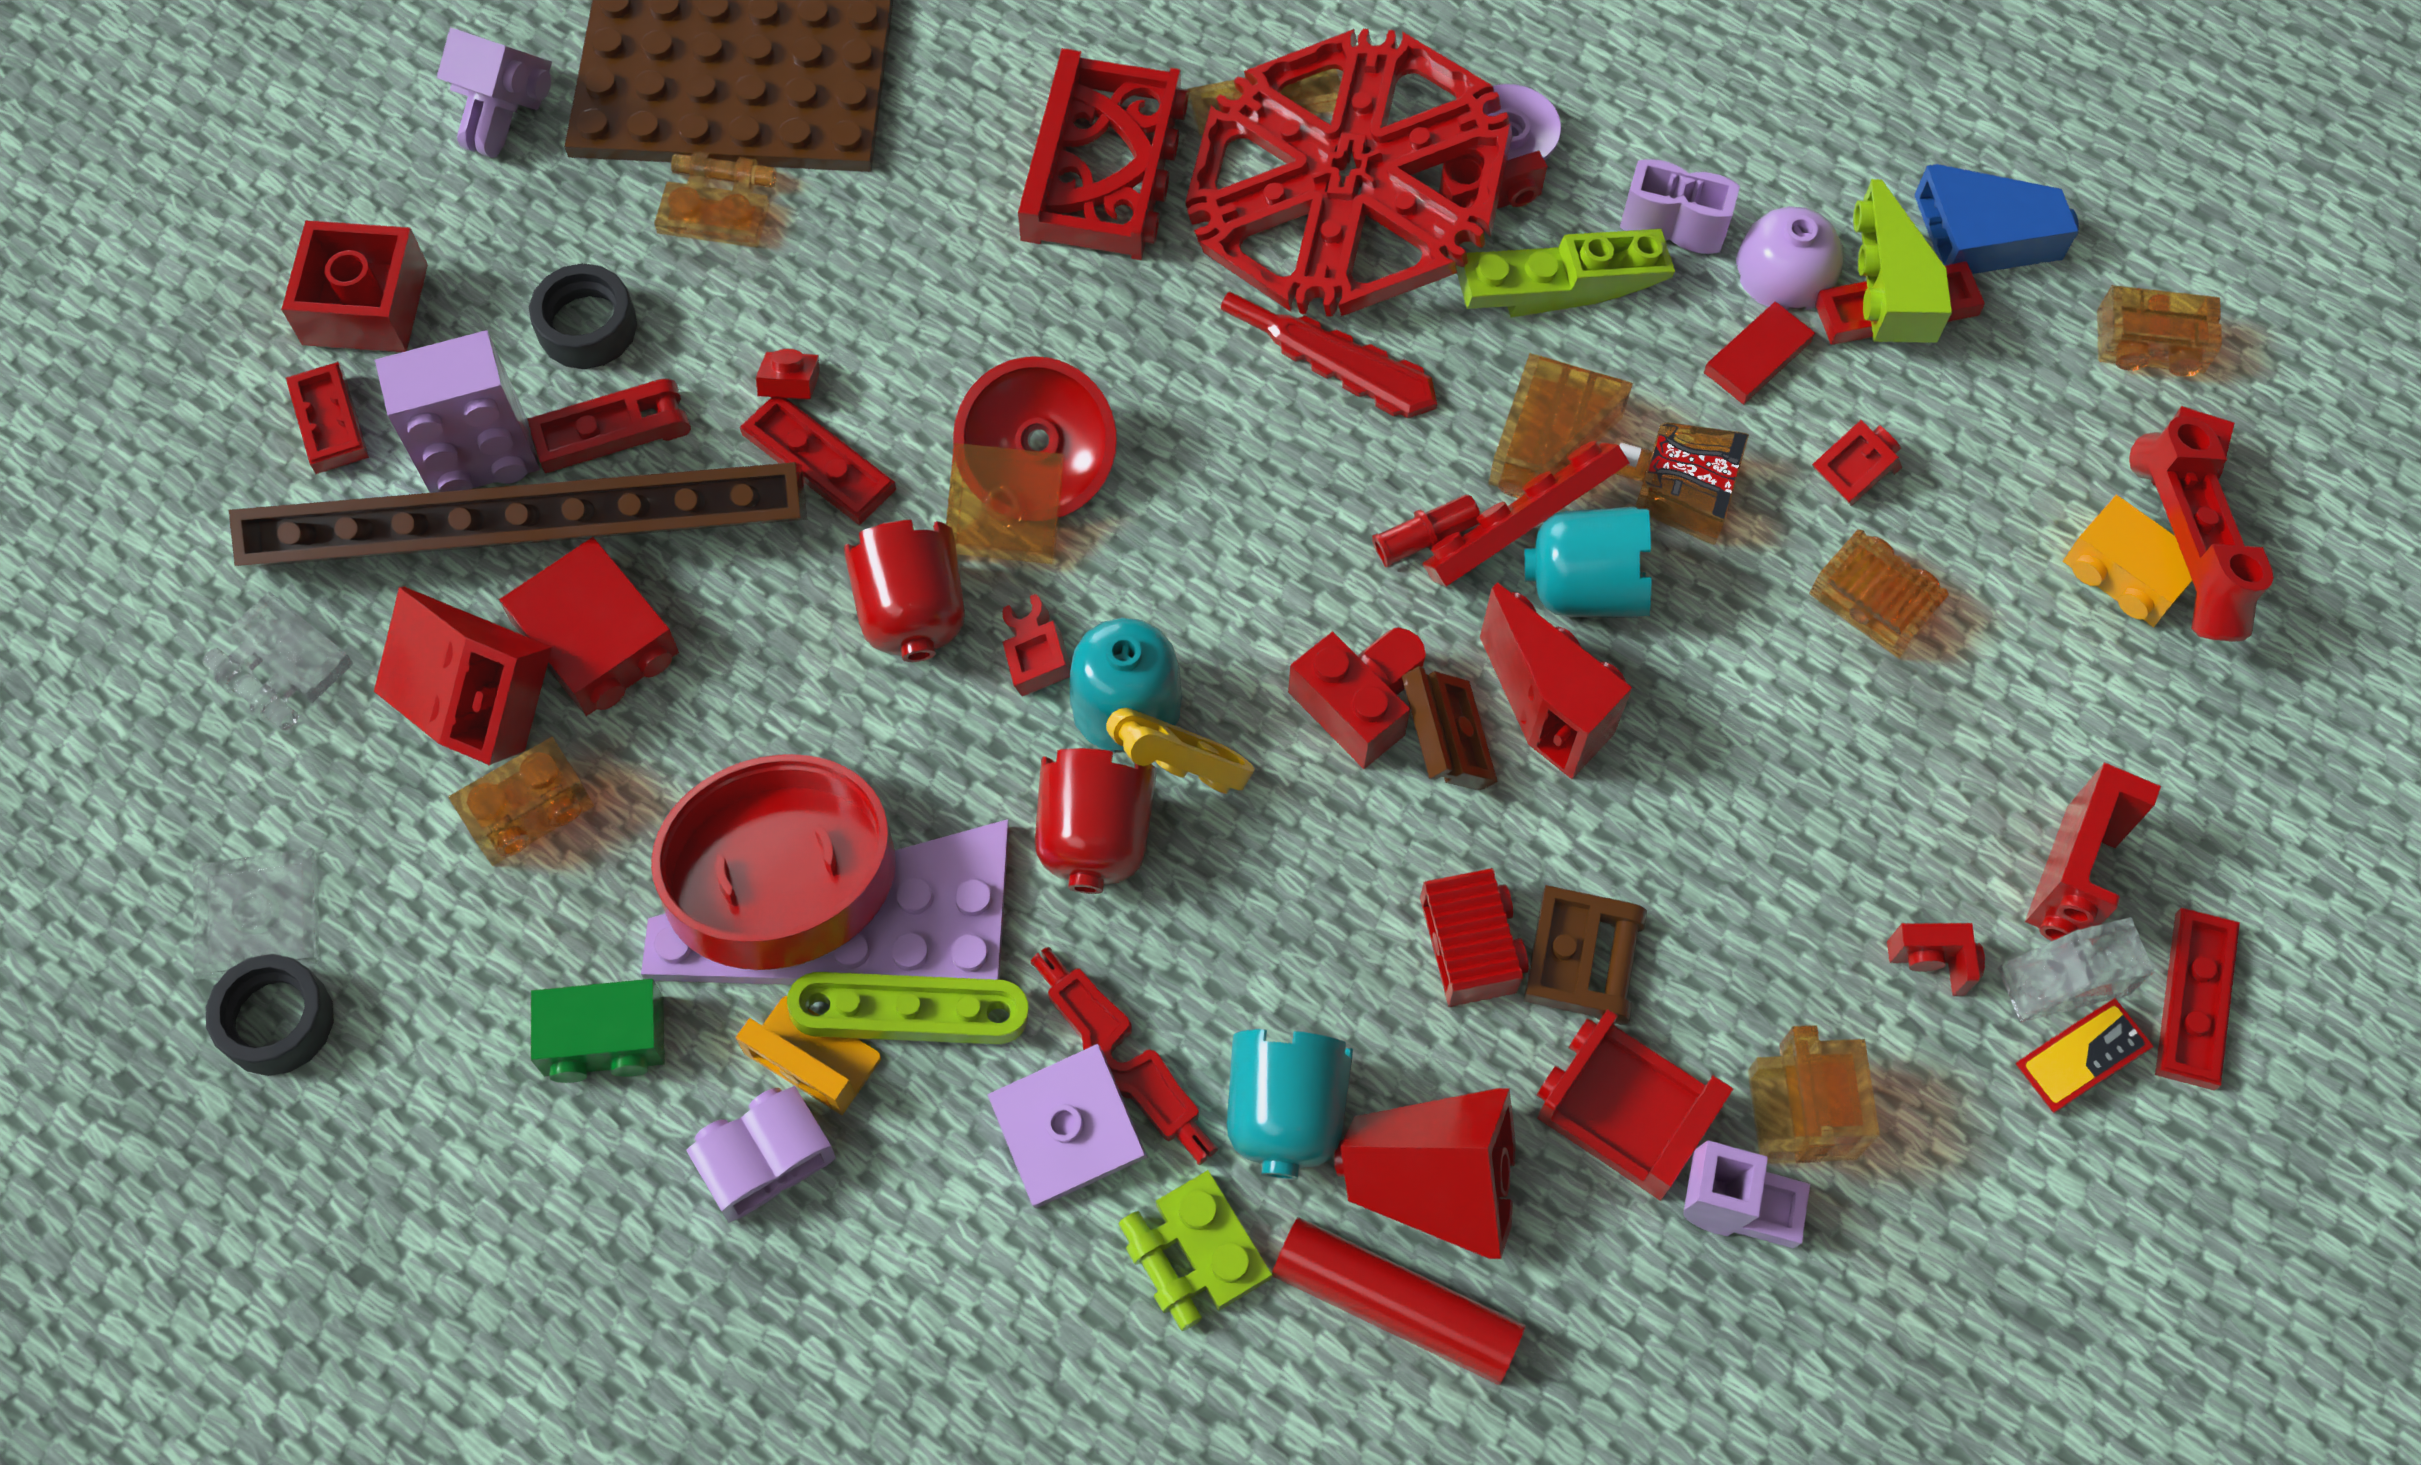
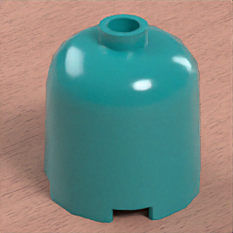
(1591, 563)
(1123, 667)
(1287, 1100)

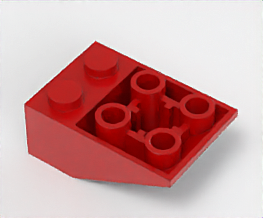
(461, 677)
(1555, 687)

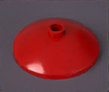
(1051, 397)

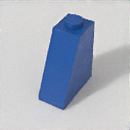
(1993, 219)

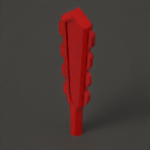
(1363, 370)

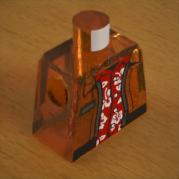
(1687, 476)

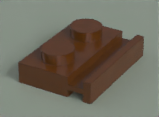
(1449, 729)

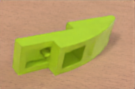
(1575, 274)

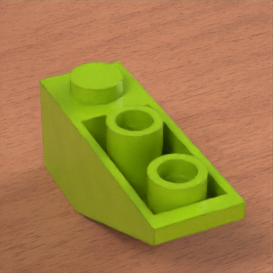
(1904, 276)

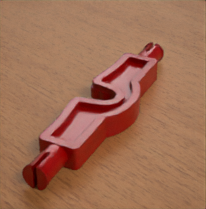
(1141, 1078)

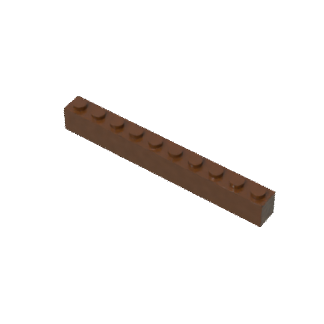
(517, 514)

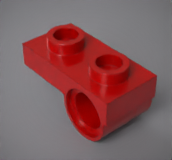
(1520, 185)

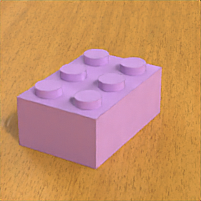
(457, 414)

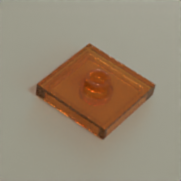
(1005, 502)

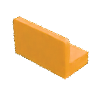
(820, 1066)

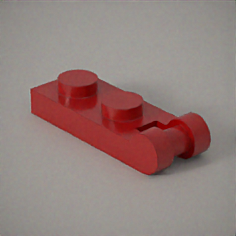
(608, 424)

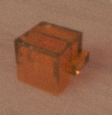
(1813, 1099)

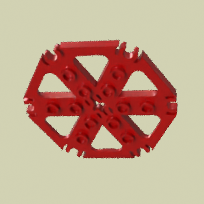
(1383, 161)

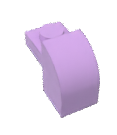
(1736, 1194)

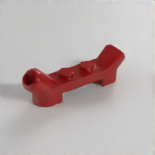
(2222, 568)

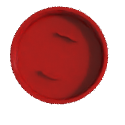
(774, 861)

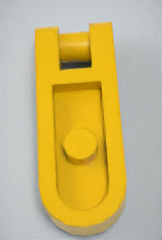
(1178, 750)

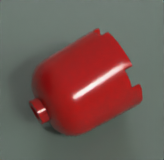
(907, 588)
(1092, 818)

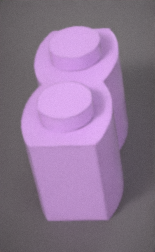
(1686, 206)
(760, 1152)

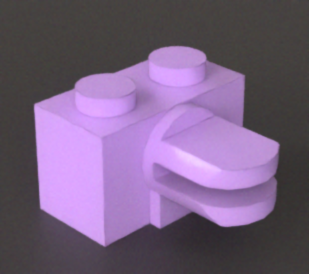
(495, 83)

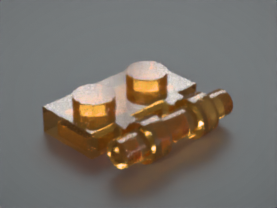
(715, 213)

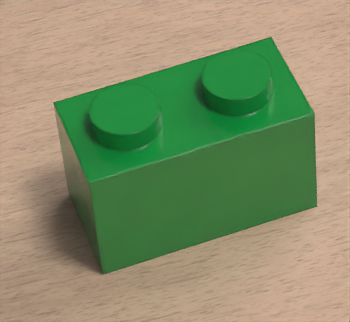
(597, 1029)

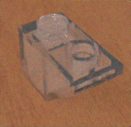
(2077, 970)

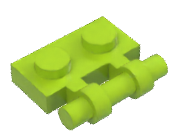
(1212, 1241)

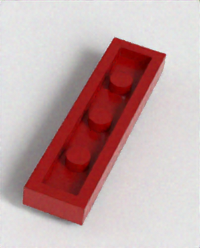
(1542, 499)

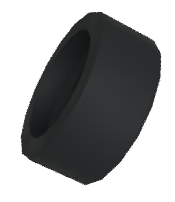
(587, 349)
(239, 985)

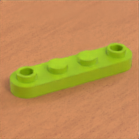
(907, 1007)

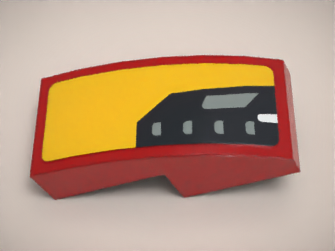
(2084, 1055)

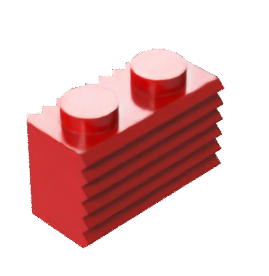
(1472, 937)

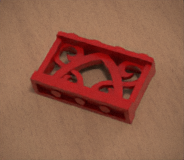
(1074, 98)

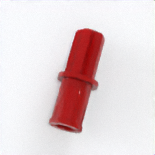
(1426, 529)

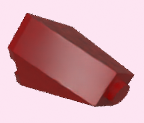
(1437, 1167)

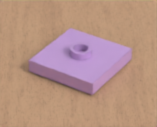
(1067, 1126)

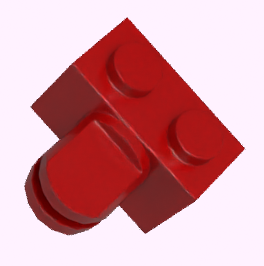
(1358, 694)

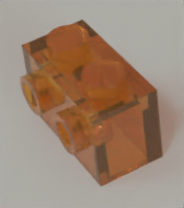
(521, 801)

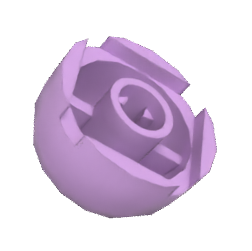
(1790, 257)

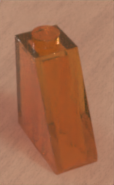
(1553, 416)

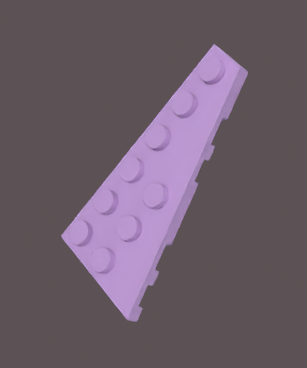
(934, 923)

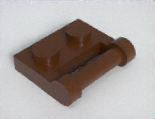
(1566, 950)

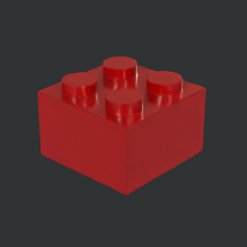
(355, 286)

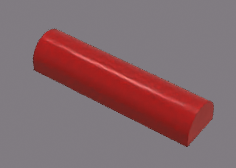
(1398, 1300)

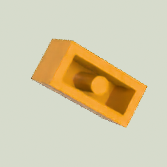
(2131, 561)

